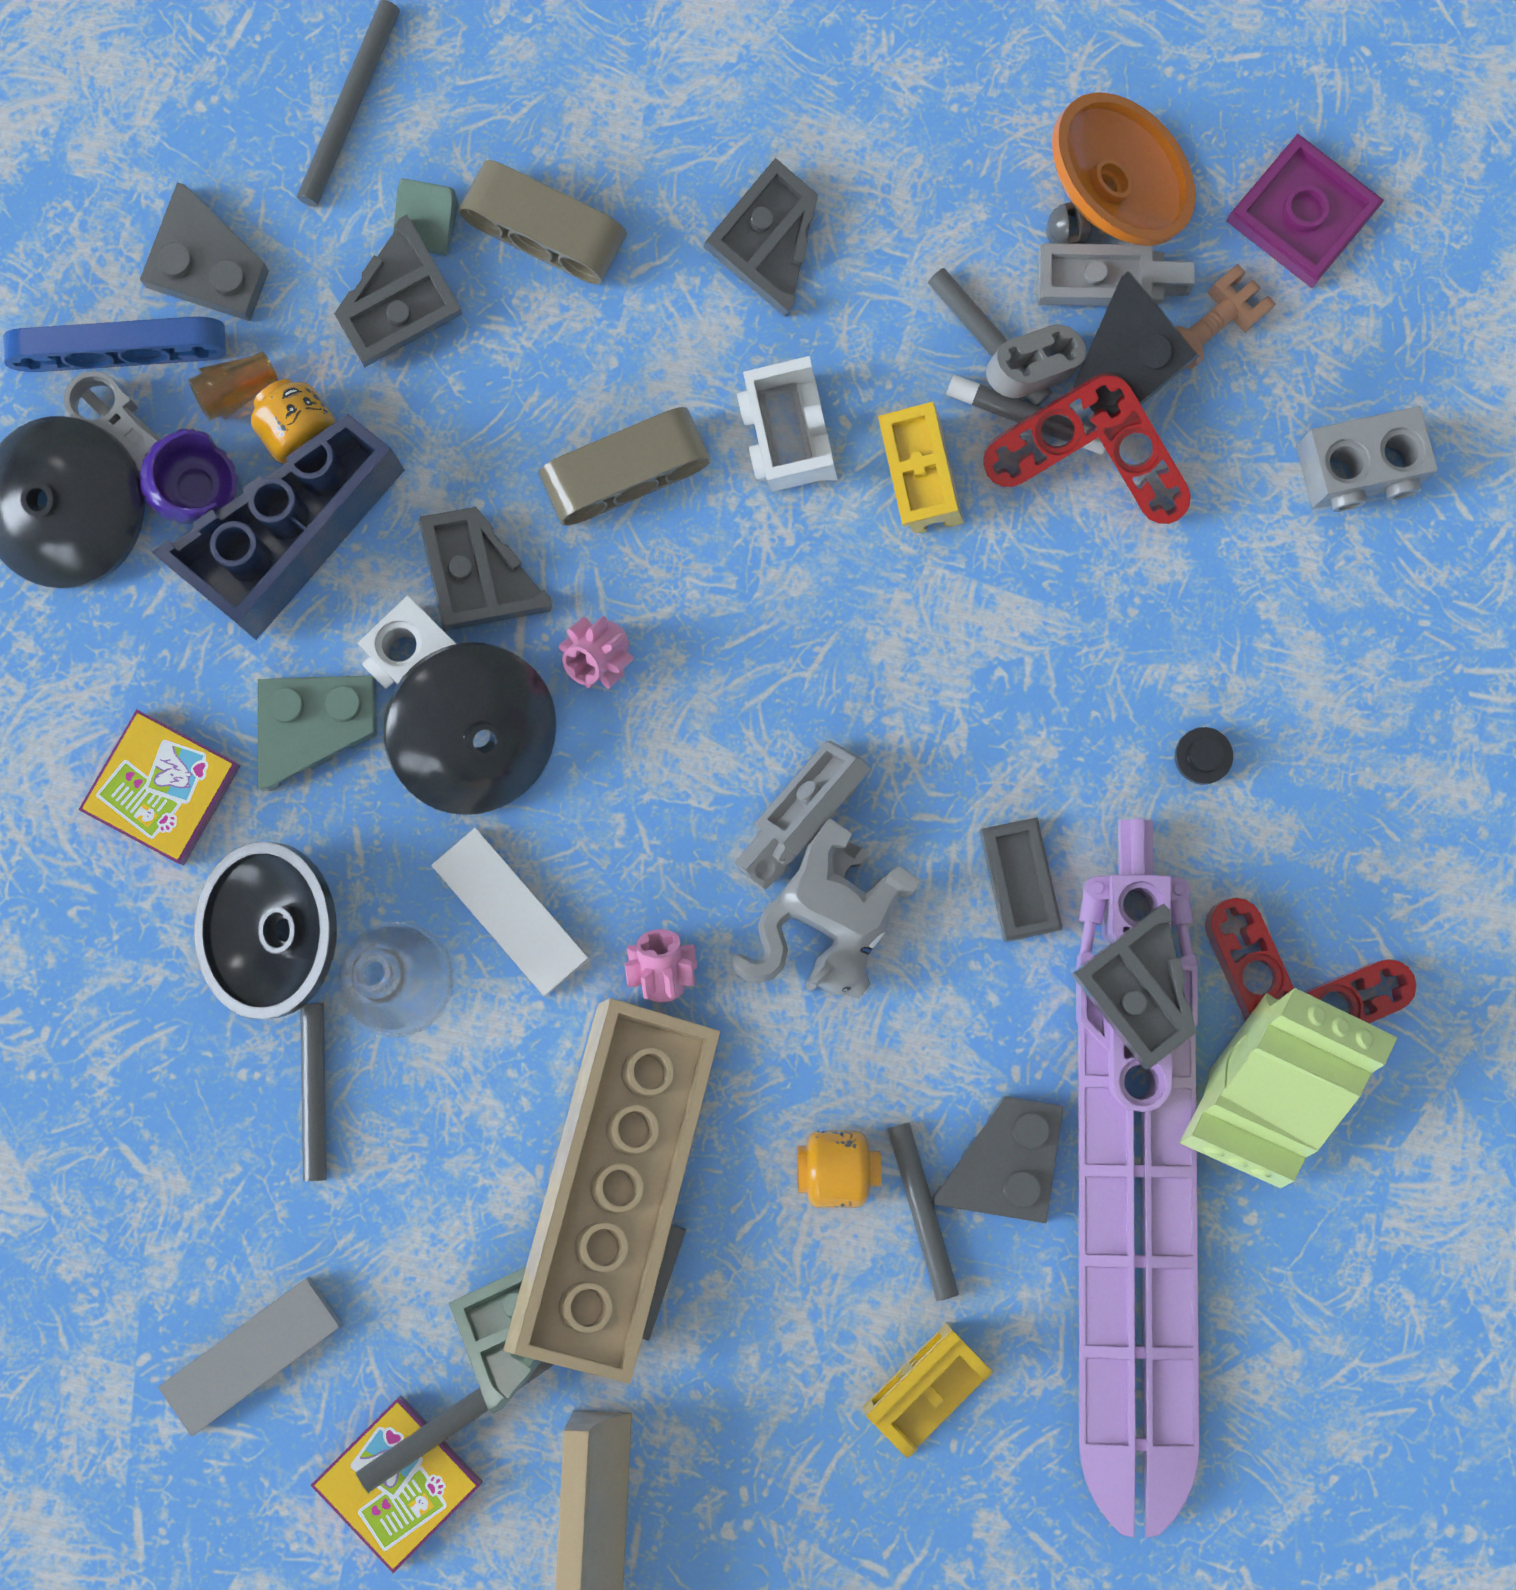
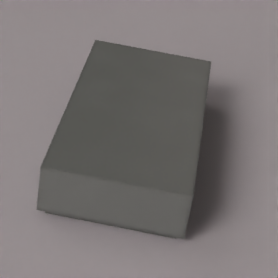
(1020, 879)

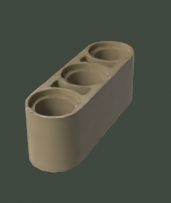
(542, 222)
(624, 466)

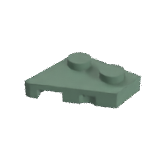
(310, 721)

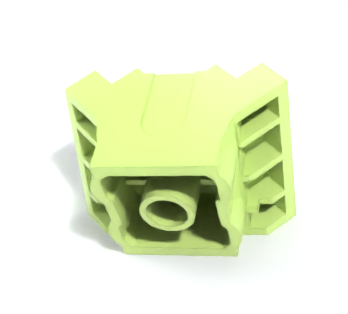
(1285, 1085)

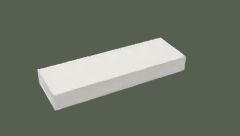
(510, 912)

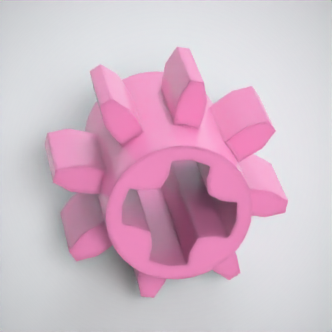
(595, 652)
(660, 965)

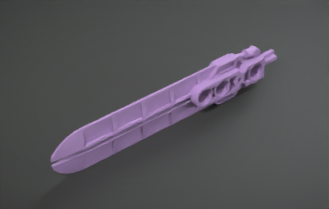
(1107, 1227)

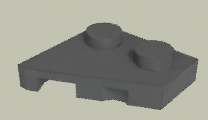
(1140, 988)

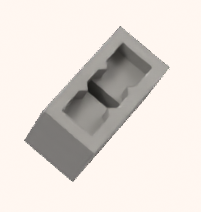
(1362, 448)

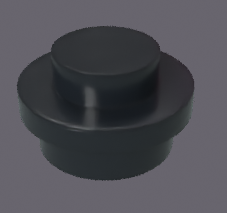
(1203, 756)

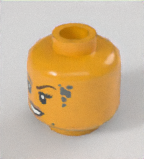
(288, 417)
(837, 1169)

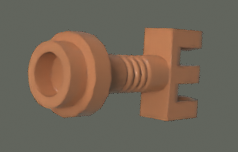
(1230, 306)

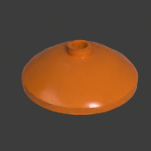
(1123, 169)

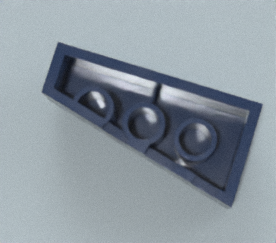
(284, 525)

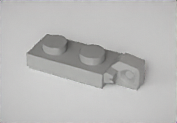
(1092, 271)
(801, 812)

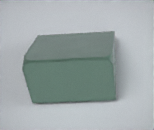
(431, 211)

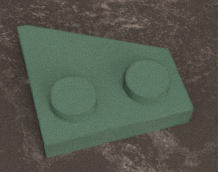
(483, 1324)

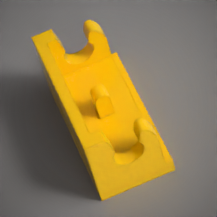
(920, 467)
(926, 1390)

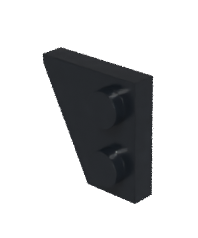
(1136, 345)

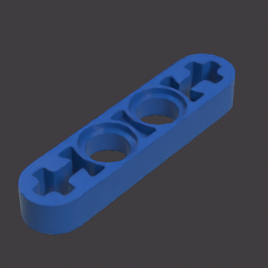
(114, 344)

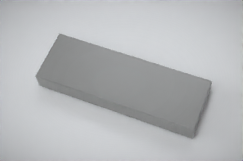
(250, 1356)

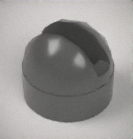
(1058, 225)

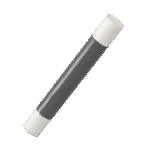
(1014, 409)

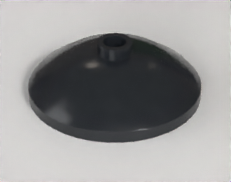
(90, 508)
(443, 708)
(265, 930)

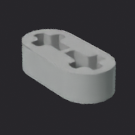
(1031, 351)

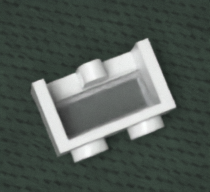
(788, 425)

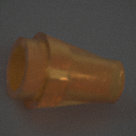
(231, 384)

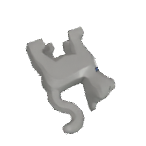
(835, 907)

